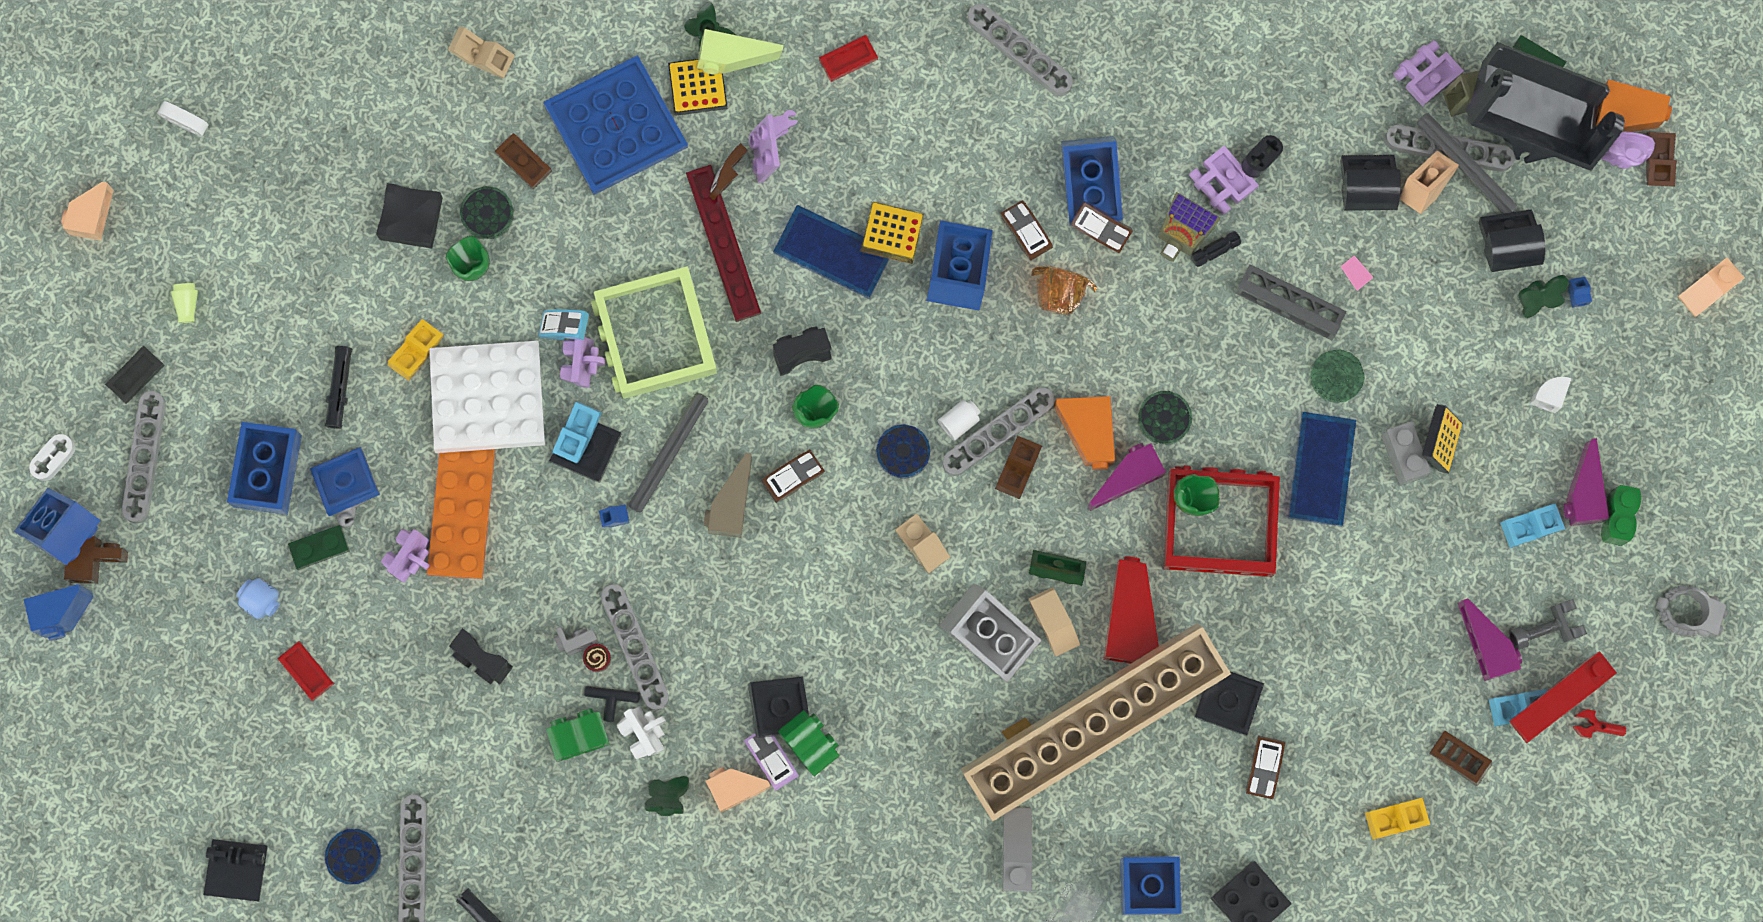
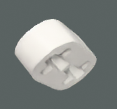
(182, 118)
(47, 453)

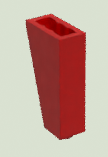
(1131, 616)

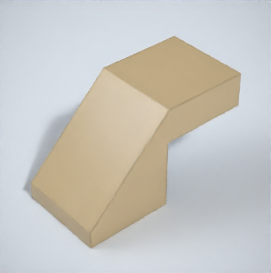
(480, 53)
(1054, 621)

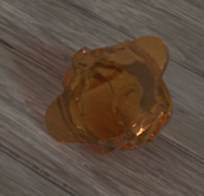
(1060, 289)

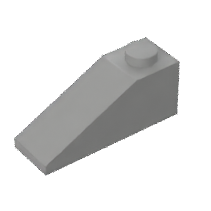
(1017, 851)

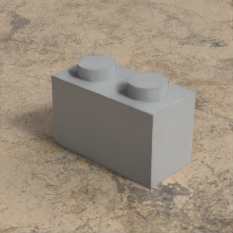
(1406, 453)

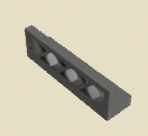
(1287, 307)

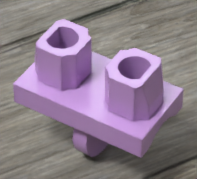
(584, 361)
(409, 557)

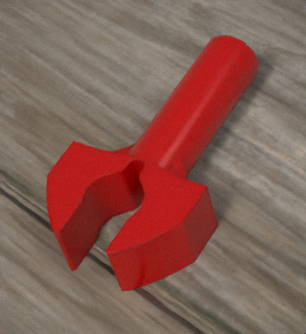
(1597, 725)

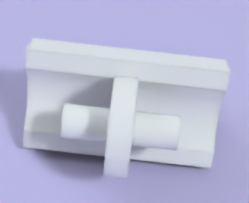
(646, 729)

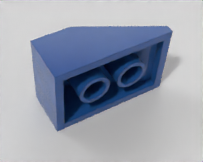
(1092, 175)
(959, 265)
(58, 526)

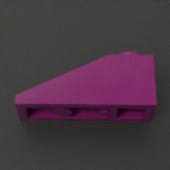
(1134, 471)
(1586, 494)
(1492, 648)

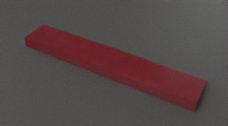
(723, 245)

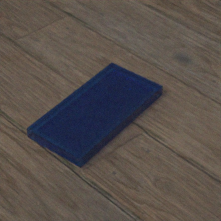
(830, 252)
(1322, 469)

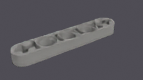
(1014, 38)
(1465, 143)
(1005, 420)
(143, 470)
(627, 636)
(417, 849)

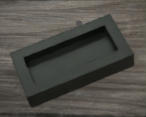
(135, 374)

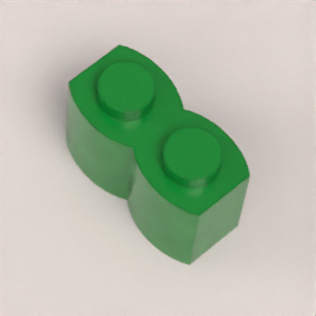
(1622, 506)
(577, 735)
(809, 742)

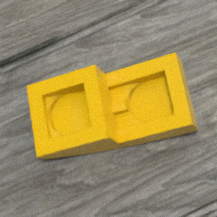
(415, 349)
(1397, 818)

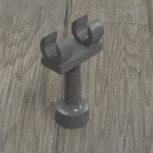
(1520, 637)

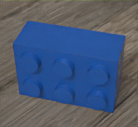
(264, 468)

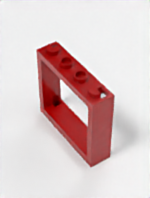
(1235, 477)

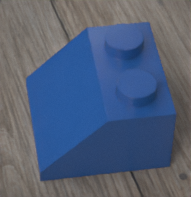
(57, 611)

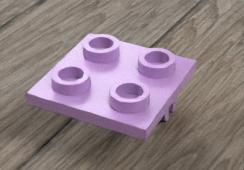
(764, 143)

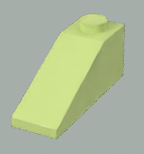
(730, 52)

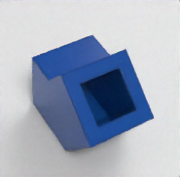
(1579, 292)
(614, 516)

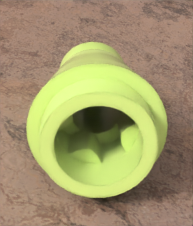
(185, 301)

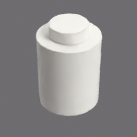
(959, 419)

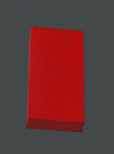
(848, 58)
(305, 671)

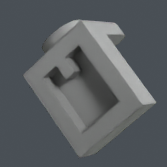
(580, 640)

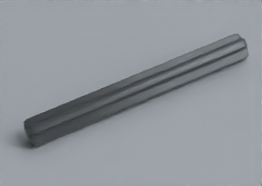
(1466, 164)
(668, 452)

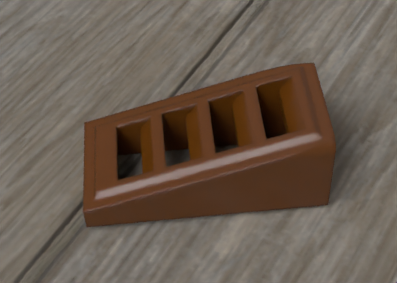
(1485, 762)

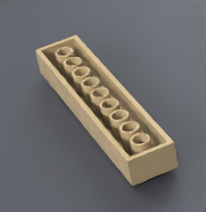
(1095, 721)

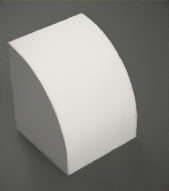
(1551, 394)

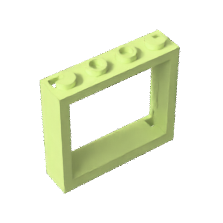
(613, 358)

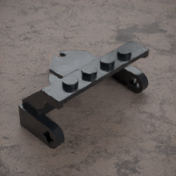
(1542, 108)

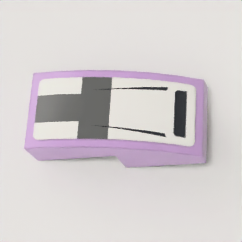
(772, 760)

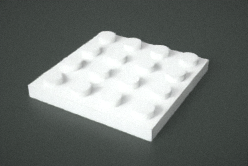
(486, 396)

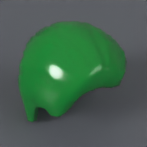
(468, 259)
(815, 407)
(1196, 495)

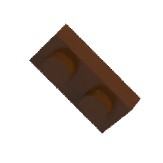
(523, 161)

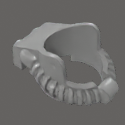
(1712, 612)

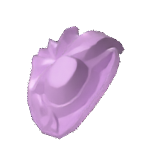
(1630, 150)

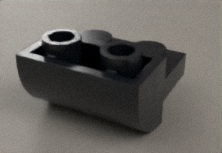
(1370, 182)
(1512, 240)

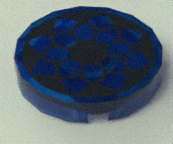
(903, 451)
(353, 856)

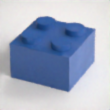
(1150, 885)

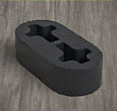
(1265, 159)

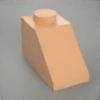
(1428, 182)
(88, 212)
(1711, 287)
(734, 787)

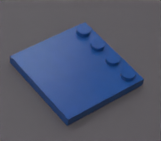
(587, 128)

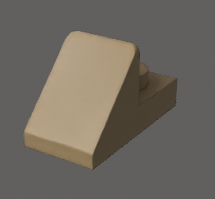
(922, 543)

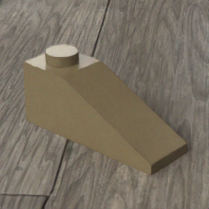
(729, 505)

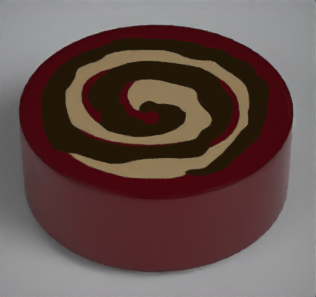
(597, 658)

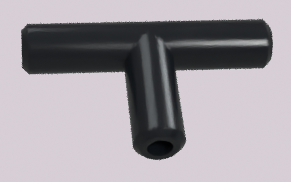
(611, 697)

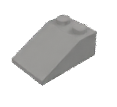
(990, 632)

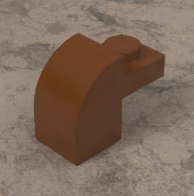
(86, 565)

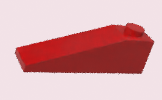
(1563, 696)

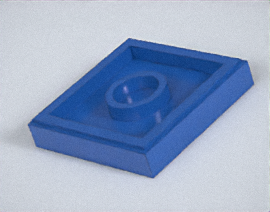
(344, 481)

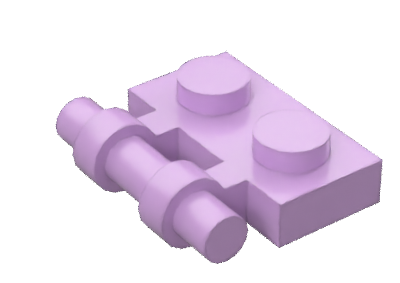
(1434, 78)
(1229, 174)

